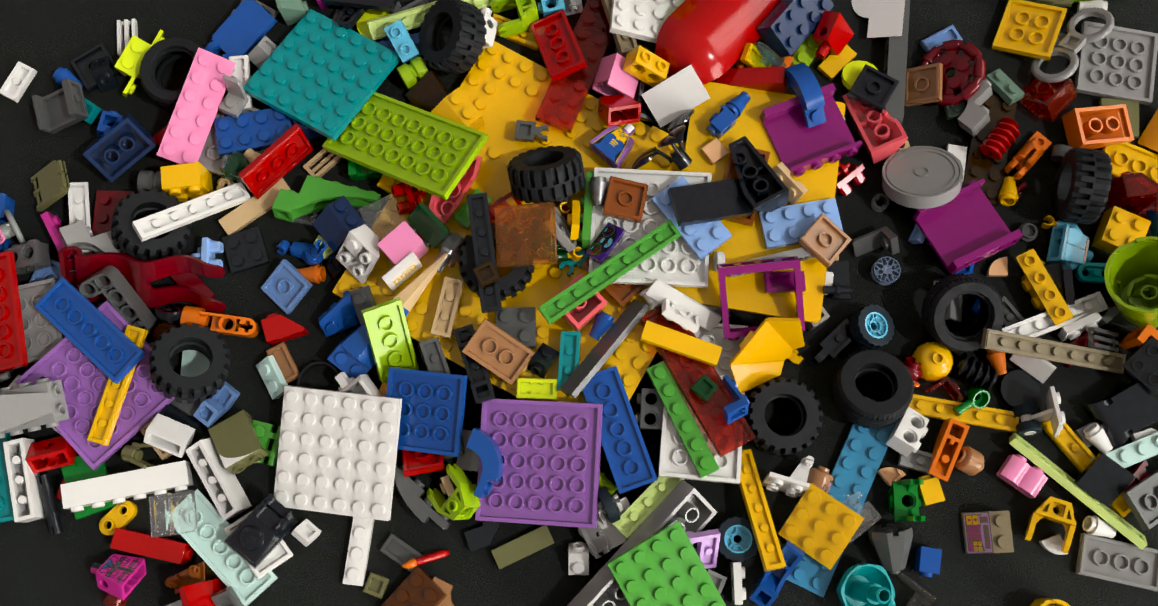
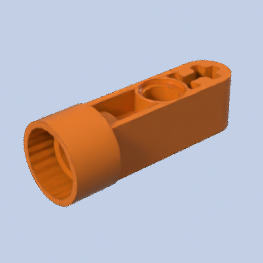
(198, 315)

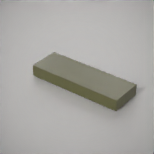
(522, 546)

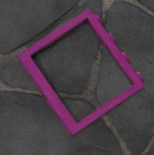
(751, 267)

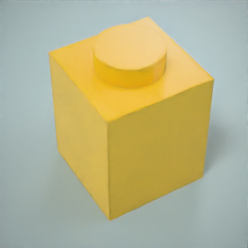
(930, 490)

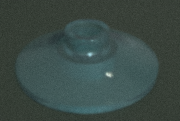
(769, 56)

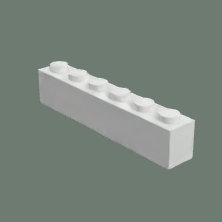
(126, 485)

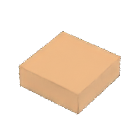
(714, 151)

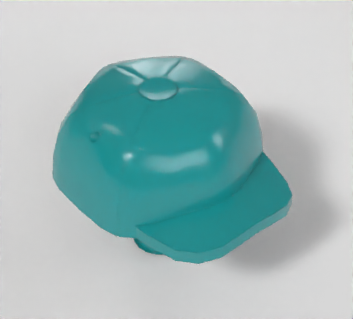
(865, 586)

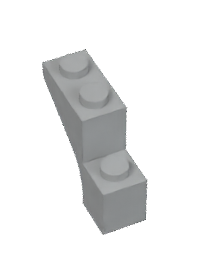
(975, 114)
(82, 237)

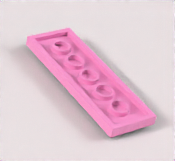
(196, 108)

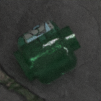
(233, 165)

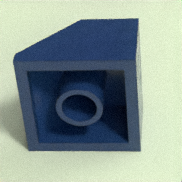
(336, 222)

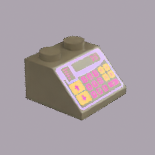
(987, 532)

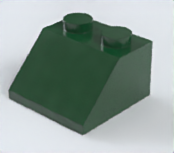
(428, 225)

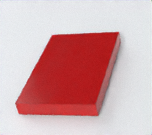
(200, 593)

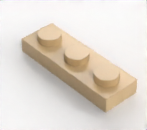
(447, 307)

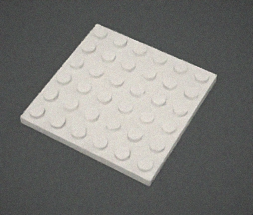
(673, 264)
(337, 452)

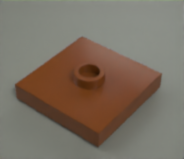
(625, 199)

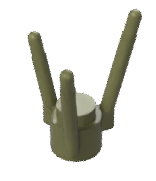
(135, 454)

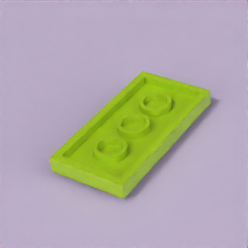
(389, 337)

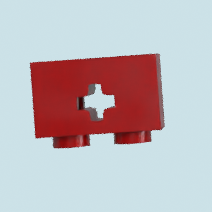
(50, 454)

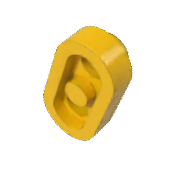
(117, 518)

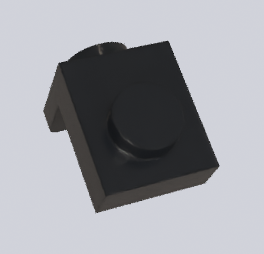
(542, 360)

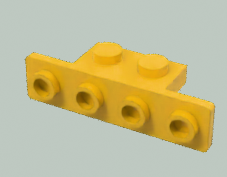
(1042, 288)

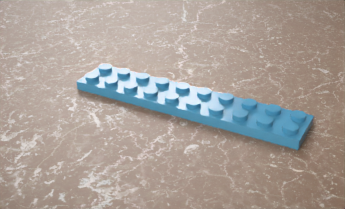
(852, 472)

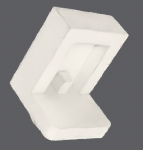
(578, 559)

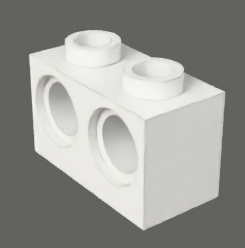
(908, 432)

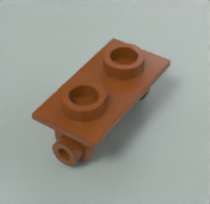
(189, 576)

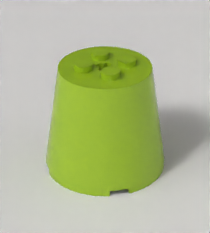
(1132, 277)

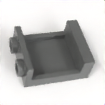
(60, 108)

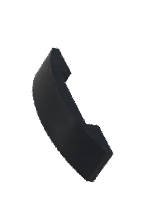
(477, 374)

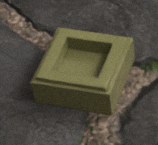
(376, 585)

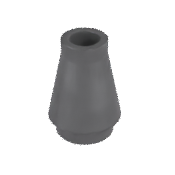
(598, 190)

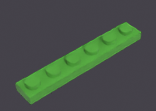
(682, 419)

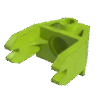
(526, 11)
(462, 502)

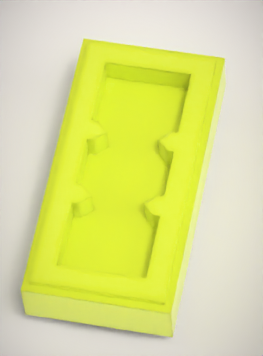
(536, 388)

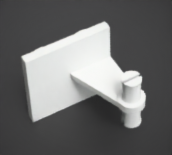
(793, 485)

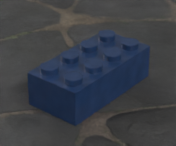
(791, 24)

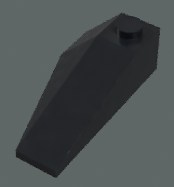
(757, 179)

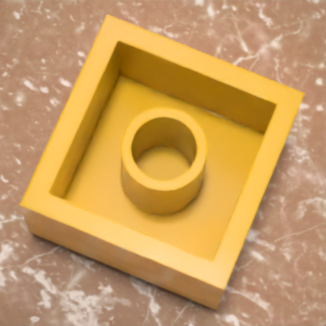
(186, 180)
(1119, 228)

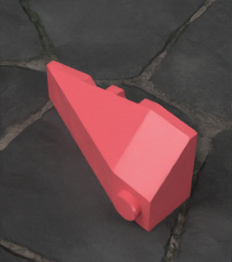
(445, 208)

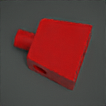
(831, 34)
(618, 110)

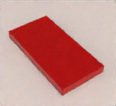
(558, 45)
(276, 161)

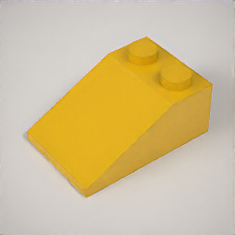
(459, 109)

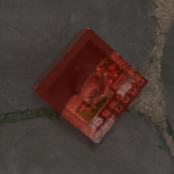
(1048, 99)
(1131, 189)

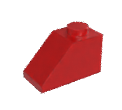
(281, 329)

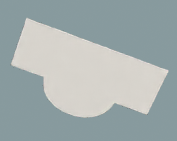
(883, 15)

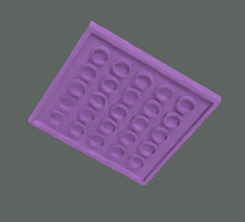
(83, 390)
(547, 462)

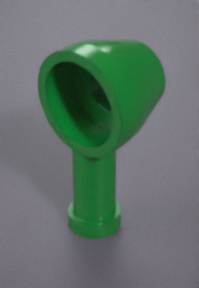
(976, 397)

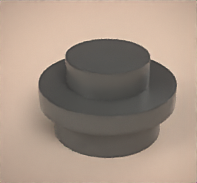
(1029, 232)

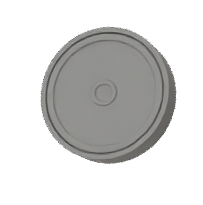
(922, 177)

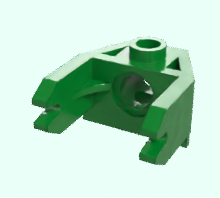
(906, 488)

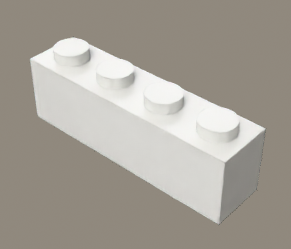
(22, 482)
(219, 483)

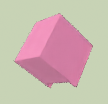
(612, 78)
(401, 243)

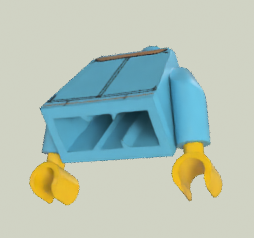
(1067, 243)

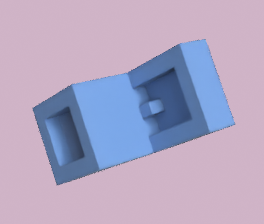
(217, 406)

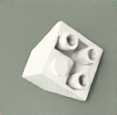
(359, 252)

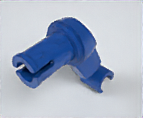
(307, 252)

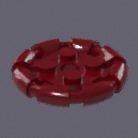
(961, 65)

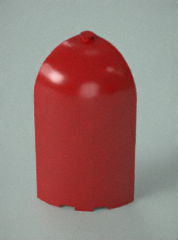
(710, 34)

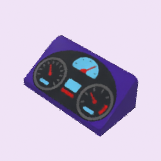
(605, 243)

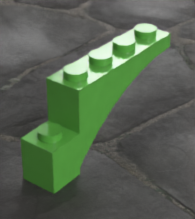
(316, 195)

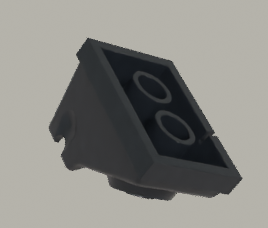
(261, 531)

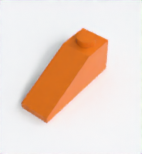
(947, 448)

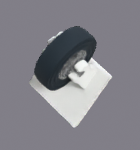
(609, 511)

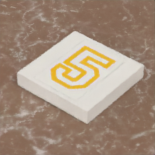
(402, 271)

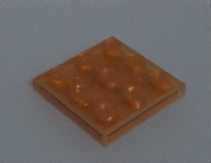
(525, 235)

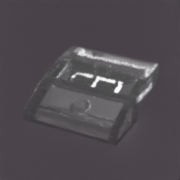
(173, 513)

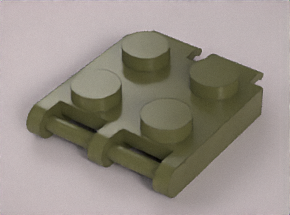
(52, 184)

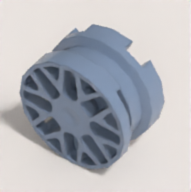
(885, 271)

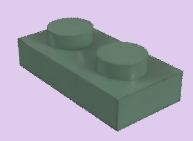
(1005, 87)

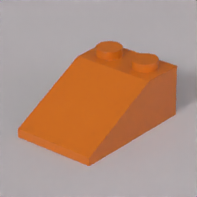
(1098, 126)

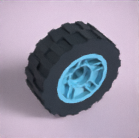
(871, 327)
(743, 549)

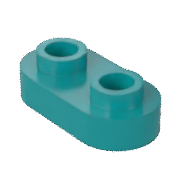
(1093, 272)

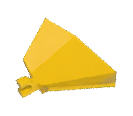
(765, 352)

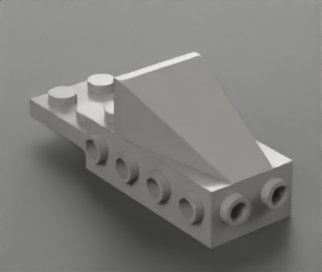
(32, 407)

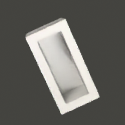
(169, 435)

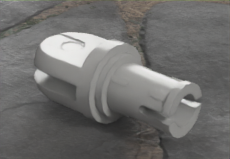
(449, 246)

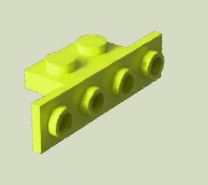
(131, 59)

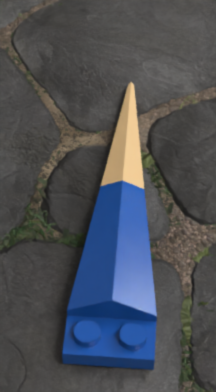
(354, 352)

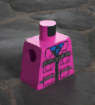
(119, 574)

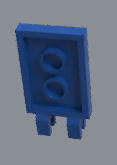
(241, 30)

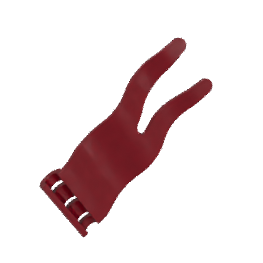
(141, 273)

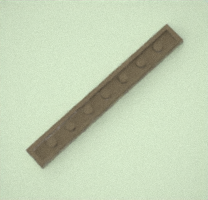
(1052, 351)

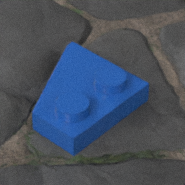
(339, 316)

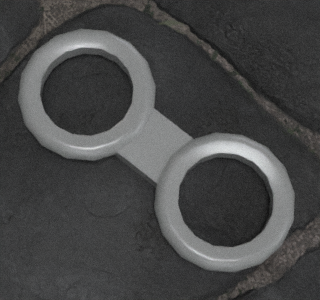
(1073, 43)

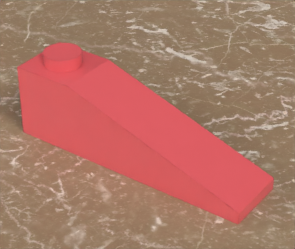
(878, 131)

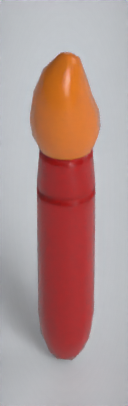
(425, 559)

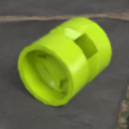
(412, 72)

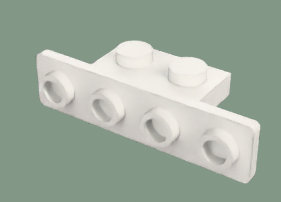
(681, 308)

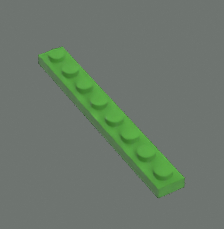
(609, 272)

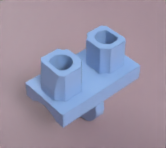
(207, 251)

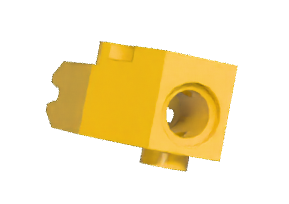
(1065, 517)

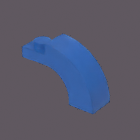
(809, 93)
(491, 460)
(771, 582)

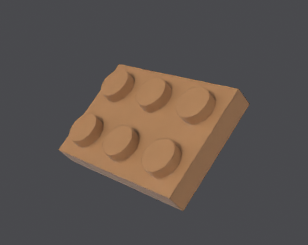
(498, 351)

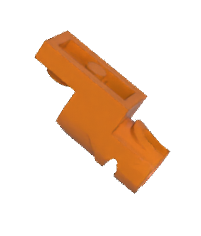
(1028, 155)

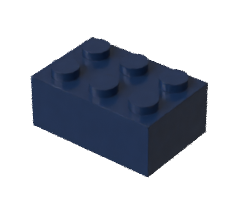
(119, 147)

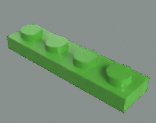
(586, 216)

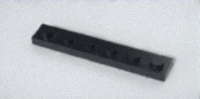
(484, 248)

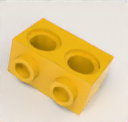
(646, 66)

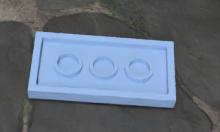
(790, 222)
(700, 237)

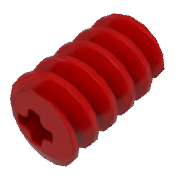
(1000, 138)

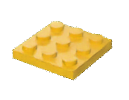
(1029, 29)
(821, 526)

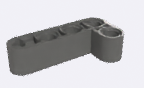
(120, 295)

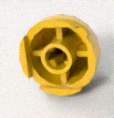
(934, 359)

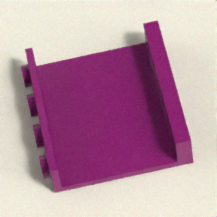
(806, 147)
(965, 229)

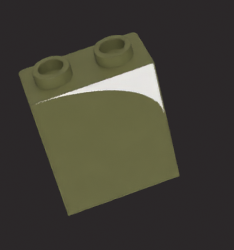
(237, 442)

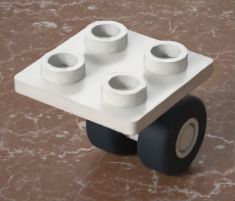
(1031, 419)

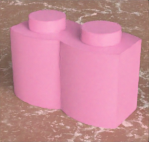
(1022, 476)

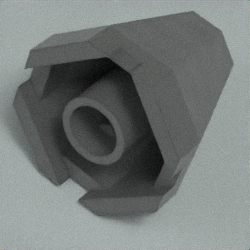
(891, 545)

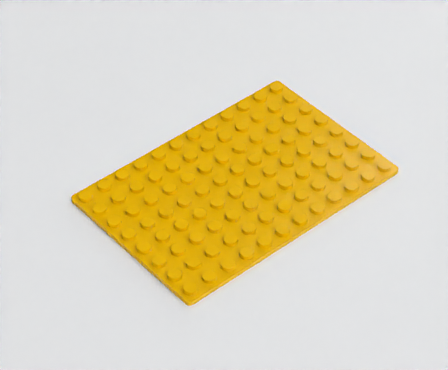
(747, 242)

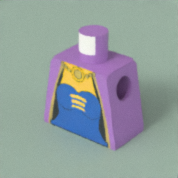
(614, 144)

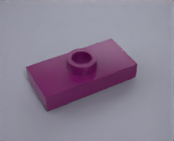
(781, 282)

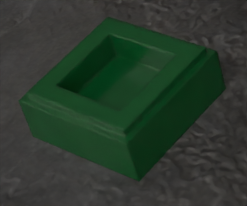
(704, 388)

